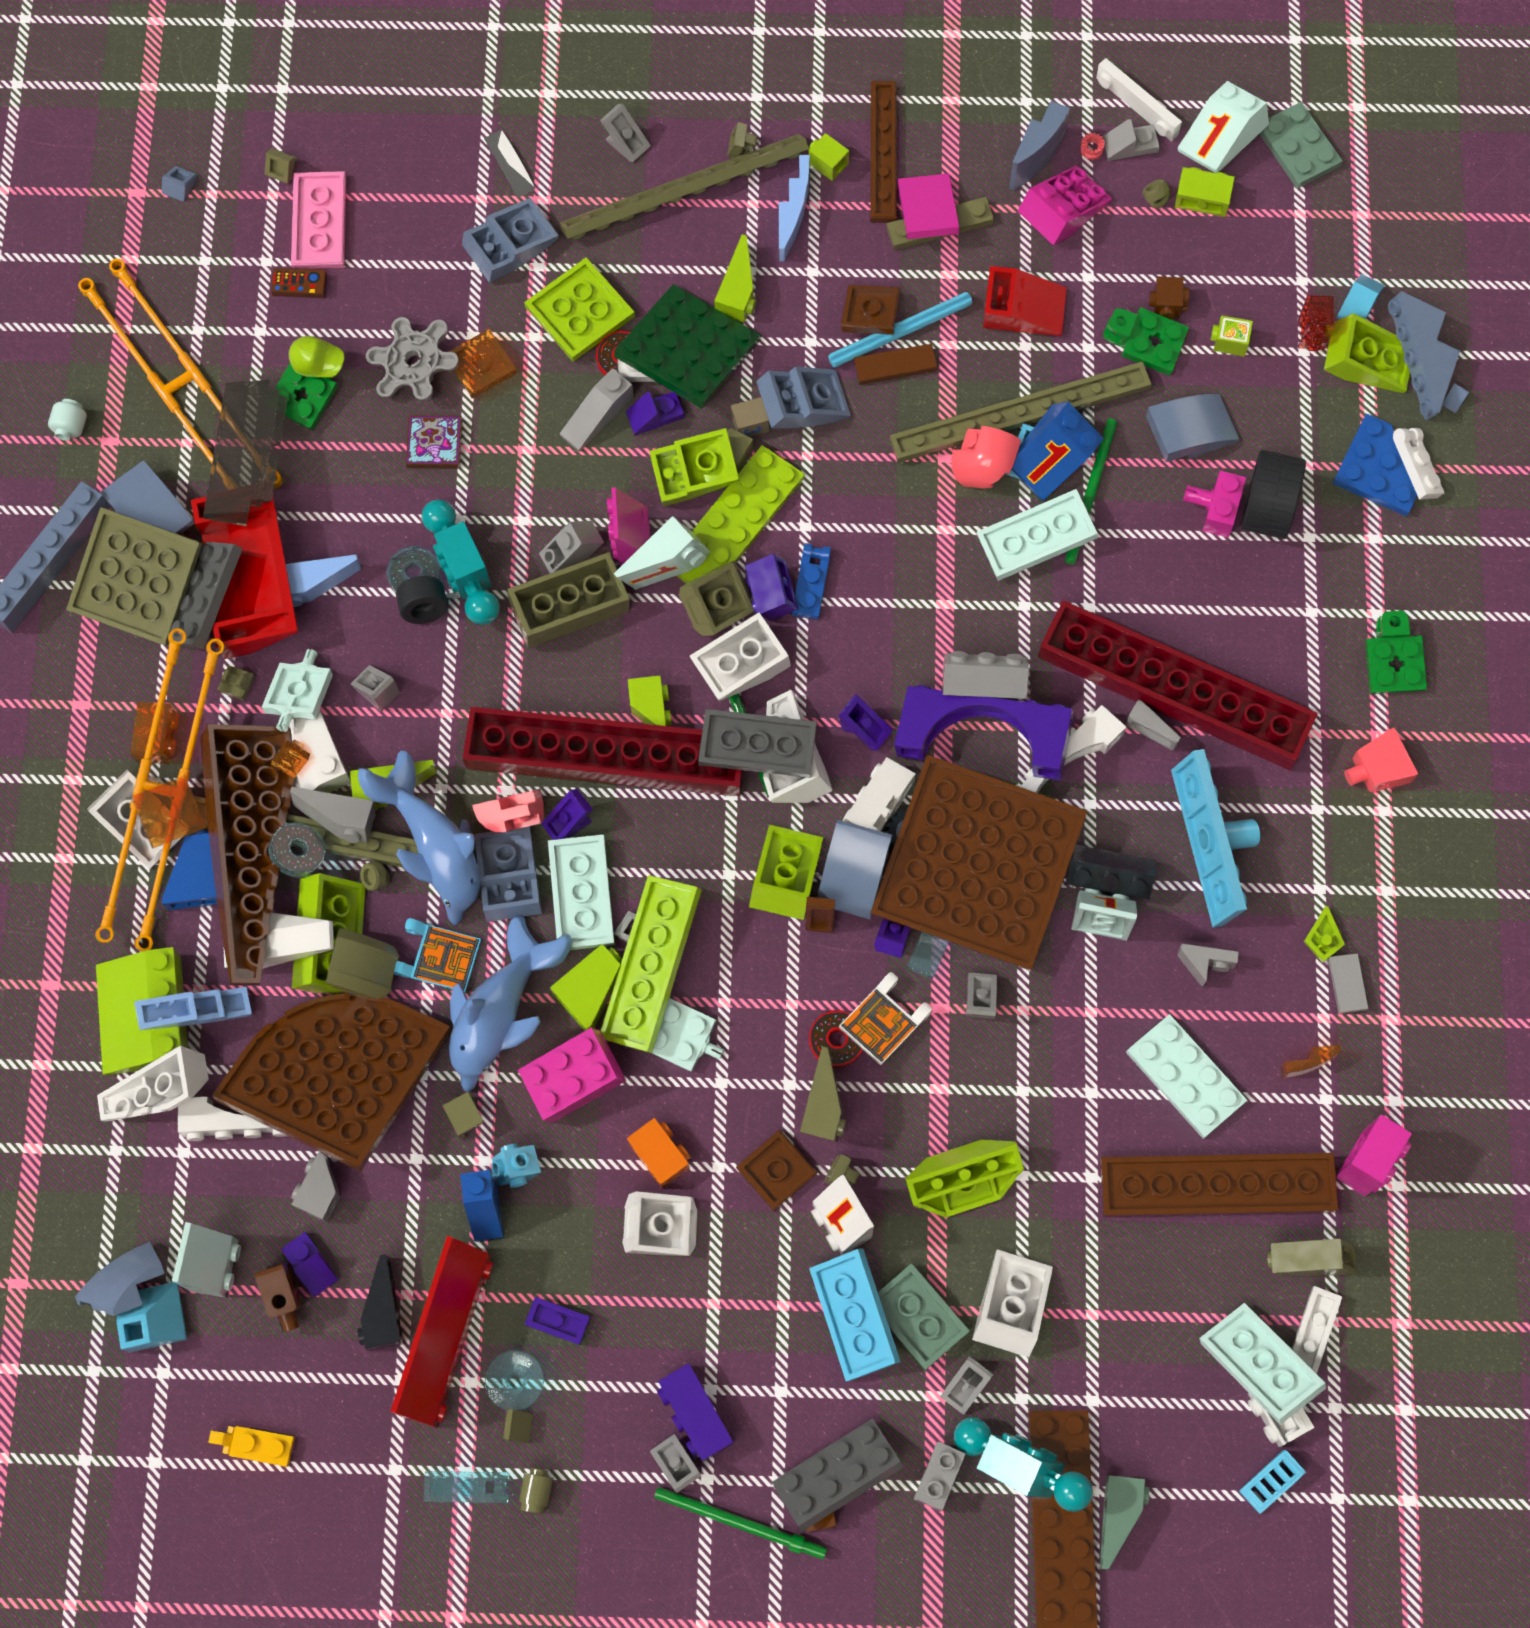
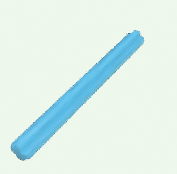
(901, 329)

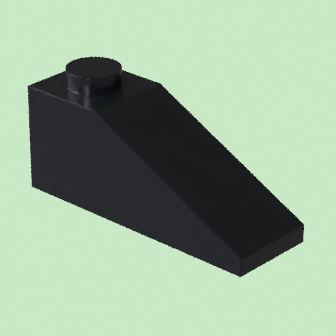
(381, 1315)

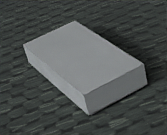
(1348, 983)

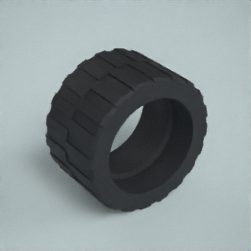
(1273, 494)

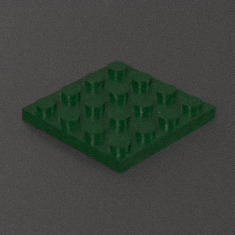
(687, 346)

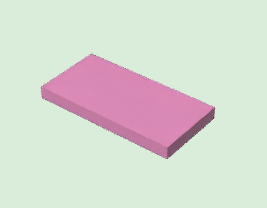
(319, 220)

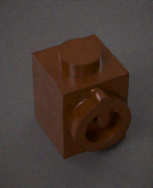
(1169, 297)

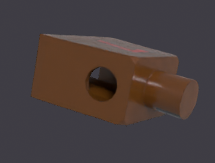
(277, 1282)

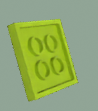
(579, 309)

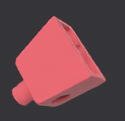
(1382, 764)

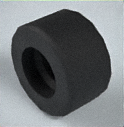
(421, 599)

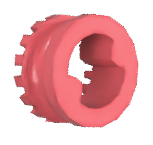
(1092, 138)

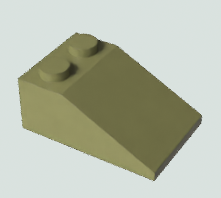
(824, 1108)

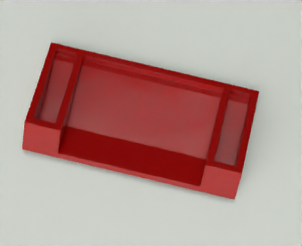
(259, 596)
(441, 1333)

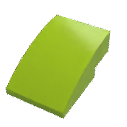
(694, 467)

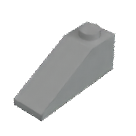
(598, 409)
(341, 815)

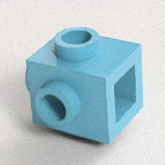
(515, 1165)

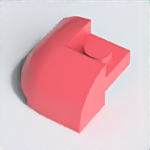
(984, 457)
(511, 811)

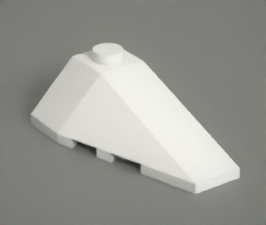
(794, 788)
(156, 1086)

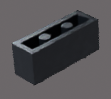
(1111, 872)

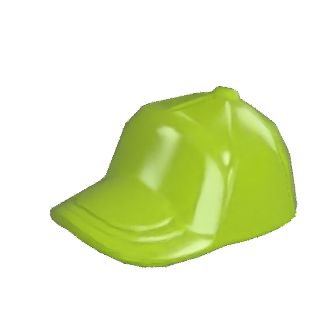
(315, 357)

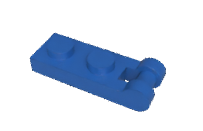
(811, 581)

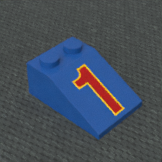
(1055, 449)

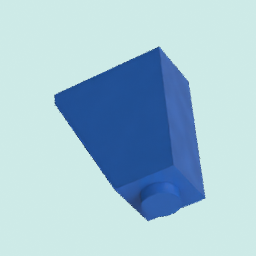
(192, 875)
(482, 1205)

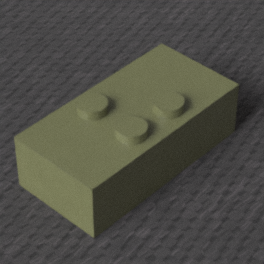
(568, 600)

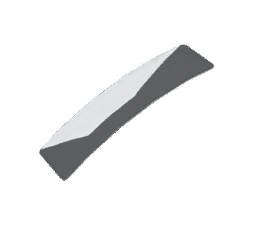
(510, 163)

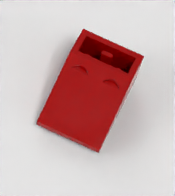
(1023, 302)

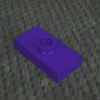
(557, 1321)

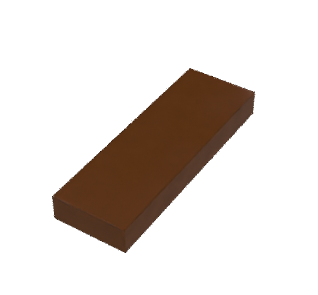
(895, 364)

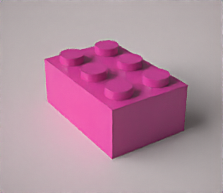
(571, 1075)
(1373, 1156)

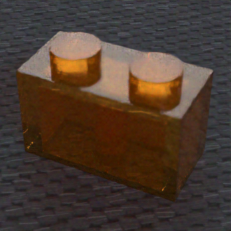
(164, 743)

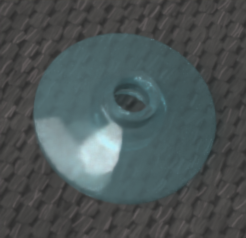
(499, 1376)

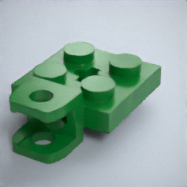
(1135, 334)
(310, 410)
(1390, 644)

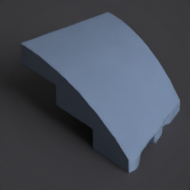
(115, 1285)

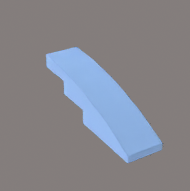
(792, 212)
(192, 1008)

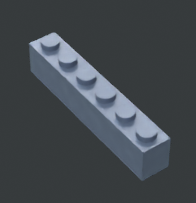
(49, 554)

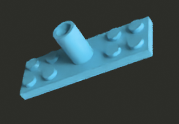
(1213, 838)

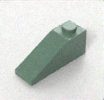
(1121, 1510)

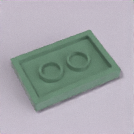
(1300, 145)
(920, 1317)

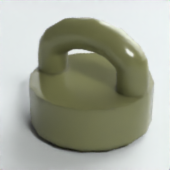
(1155, 191)
(374, 876)

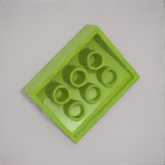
(120, 984)

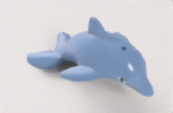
(444, 851)
(486, 1019)

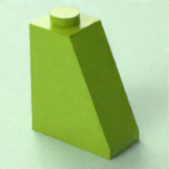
(589, 986)

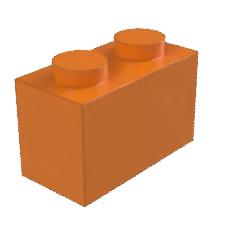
(658, 1152)

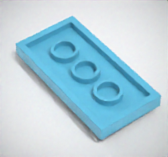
(854, 1315)

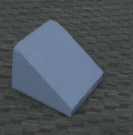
(178, 183)

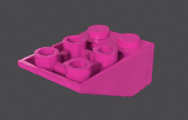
(1063, 204)
(628, 525)

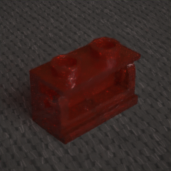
(1316, 322)

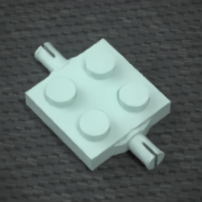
(297, 690)
(685, 1036)

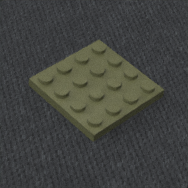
(134, 576)

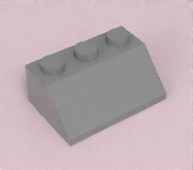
(985, 675)

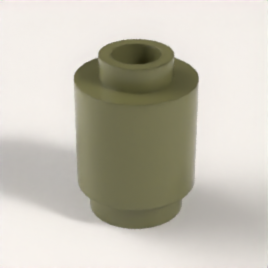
(535, 1490)

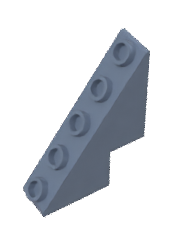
(1428, 359)

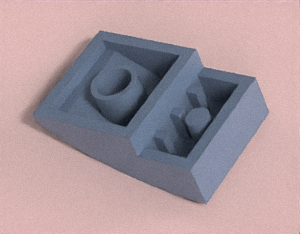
(1039, 144)
(509, 239)
(803, 397)
(1191, 426)
(147, 499)
(854, 868)
(507, 874)

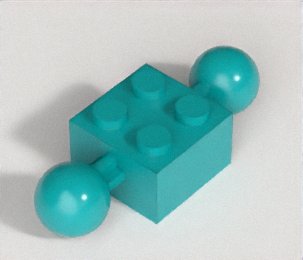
(461, 561)
(1022, 1466)

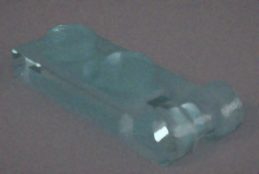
(465, 1487)

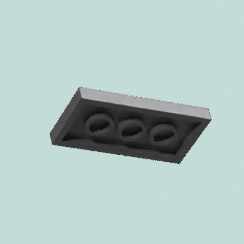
(205, 593)
(757, 743)
(837, 1474)

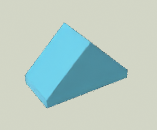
(1361, 297)

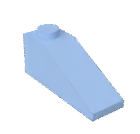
(316, 577)

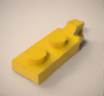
(255, 1445)

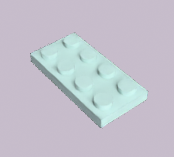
(1037, 534)
(581, 891)
(1186, 1076)
(1262, 1363)

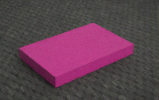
(928, 206)

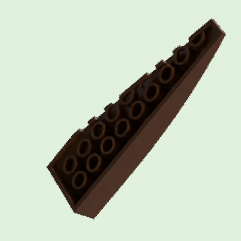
(244, 809)

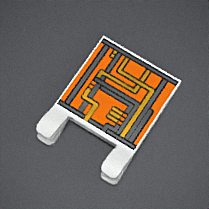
(881, 1023)

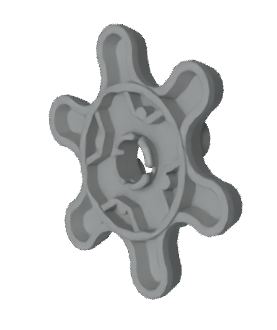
(408, 344)

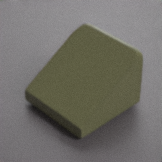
(518, 1426)

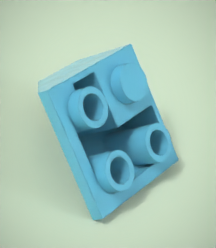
(155, 1321)

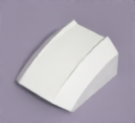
(659, 1224)

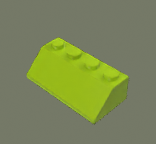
(330, 900)

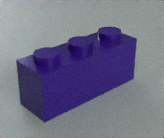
(694, 1413)

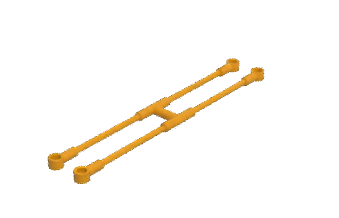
(163, 390)
(142, 784)

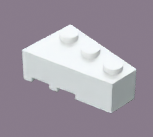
(881, 796)

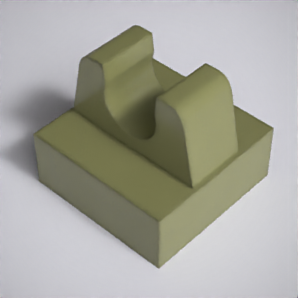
(740, 141)
(279, 165)
(236, 683)
(840, 1167)

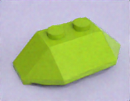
(965, 1177)

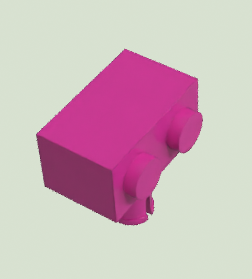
(1220, 502)

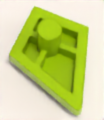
(1324, 936)

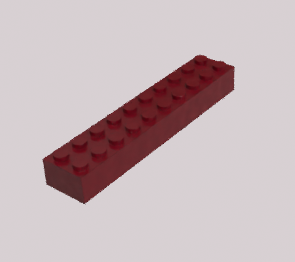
(1177, 685)
(593, 751)

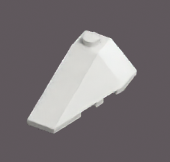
(324, 767)
(295, 938)

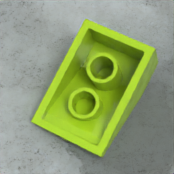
(1366, 355)
(785, 872)

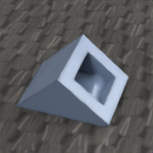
(1455, 398)

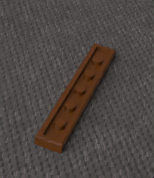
(883, 152)

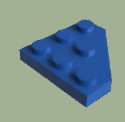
(1376, 468)

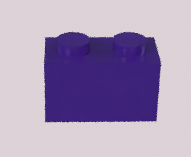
(771, 587)

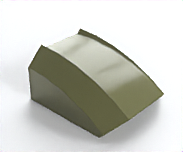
(717, 599)
(362, 965)

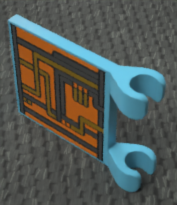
(442, 958)

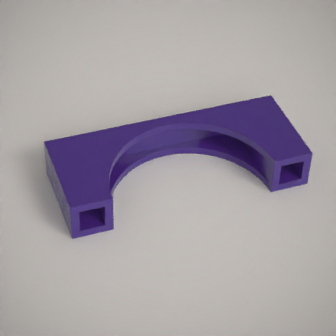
(930, 712)

